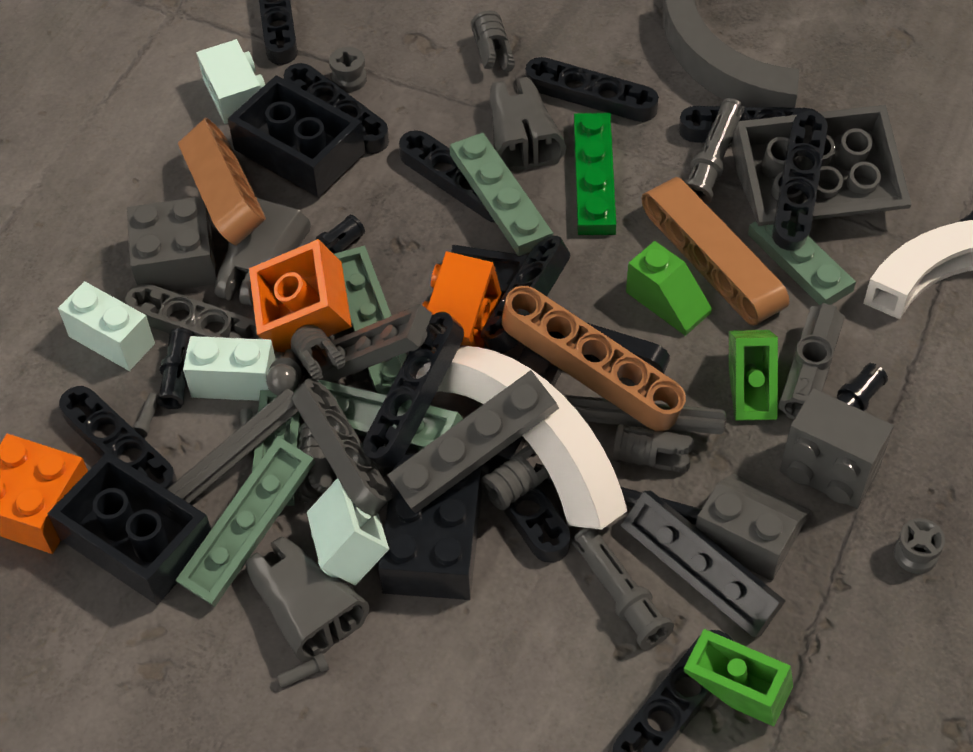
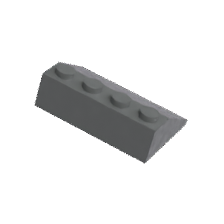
(857, 169)

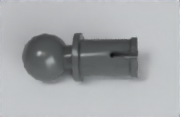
(284, 373)

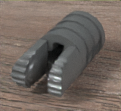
(492, 40)
(322, 358)
(652, 448)
(320, 475)
(513, 479)

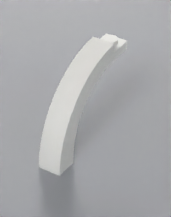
(919, 266)
(562, 440)

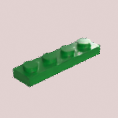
(594, 174)

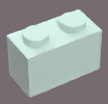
(229, 76)
(106, 325)
(227, 367)
(345, 536)

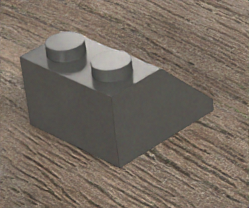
(752, 524)

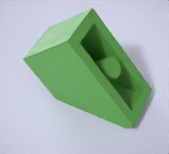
(667, 288)
(754, 374)
(741, 676)

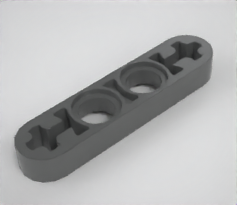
(198, 318)
(341, 447)

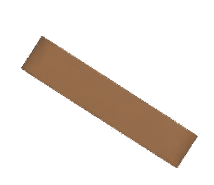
(221, 182)
(715, 251)
(598, 376)

